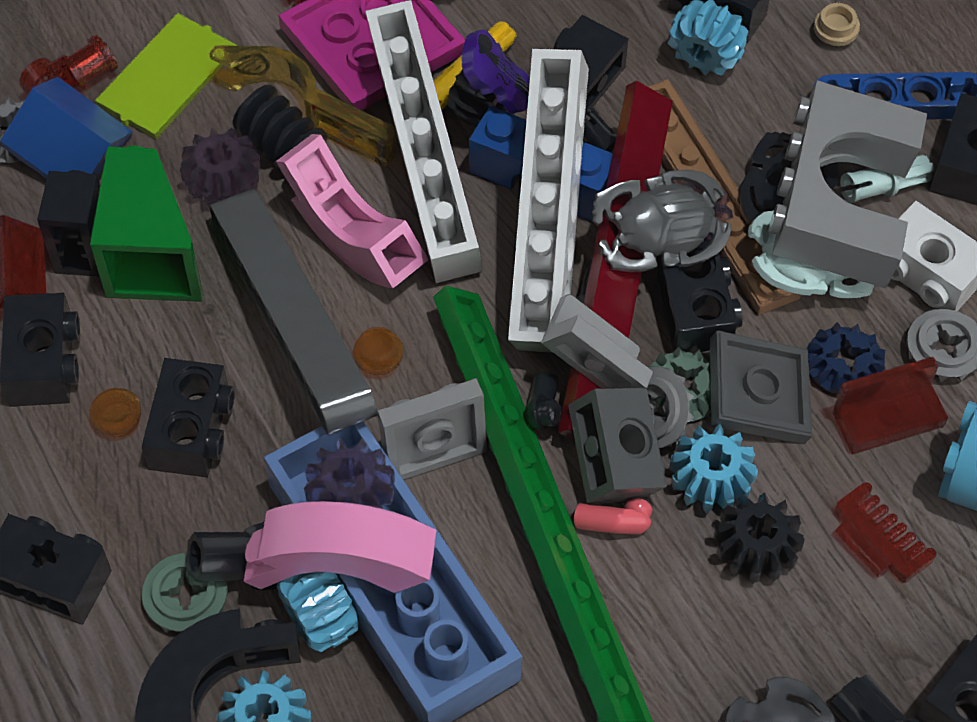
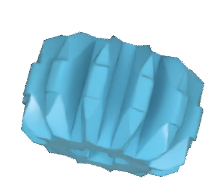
(708, 37)
(706, 450)
(319, 608)
(265, 698)

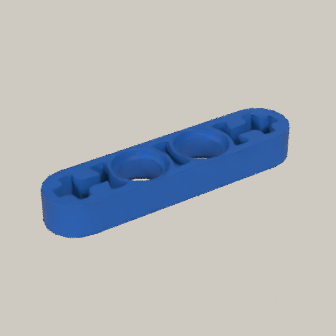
(900, 85)

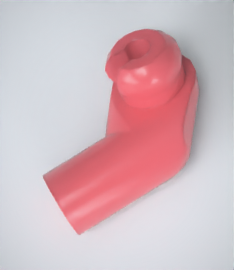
(631, 519)

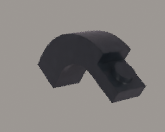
(206, 655)

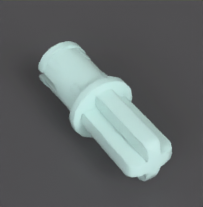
(876, 182)

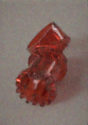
(74, 70)

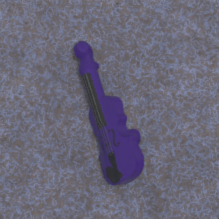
(491, 72)

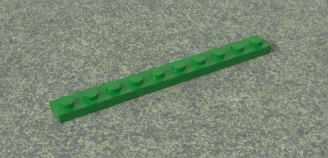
(542, 512)

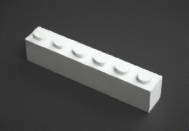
(424, 142)

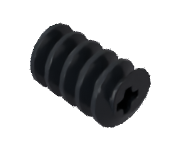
(273, 123)

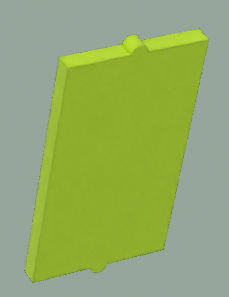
(163, 76)

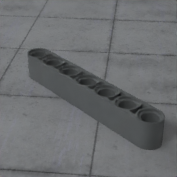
(293, 312)

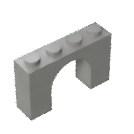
(814, 221)

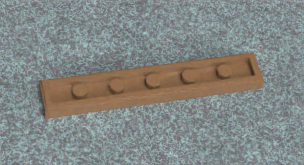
(689, 150)

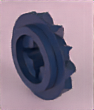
(833, 372)

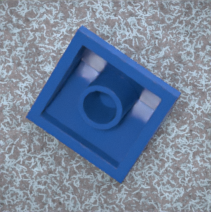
(62, 131)

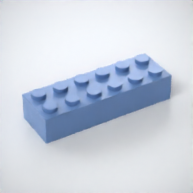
(432, 637)

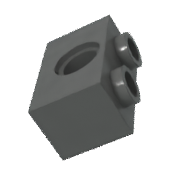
(617, 445)

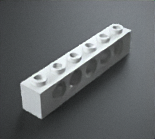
(548, 193)

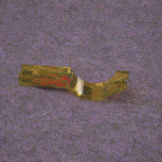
(338, 119)

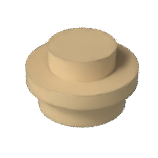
(837, 24)

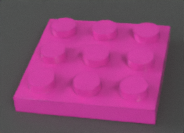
(341, 49)

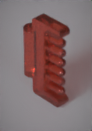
(871, 541)

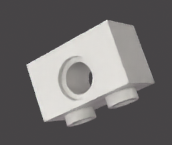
(954, 271)

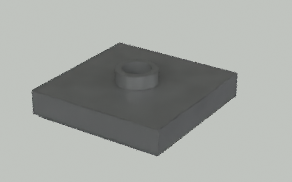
(760, 387)

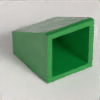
(140, 231)

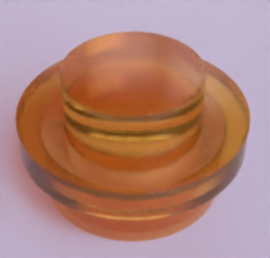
(378, 351)
(116, 412)

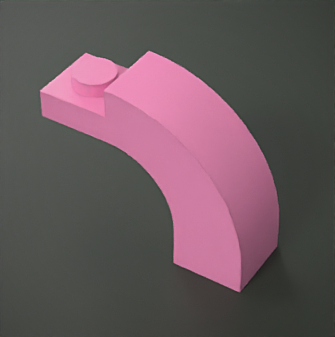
(364, 239)
(341, 540)

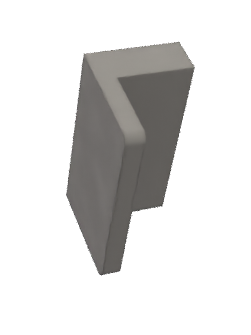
(594, 347)

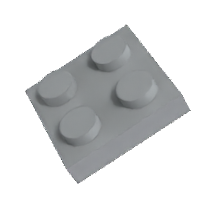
(434, 429)

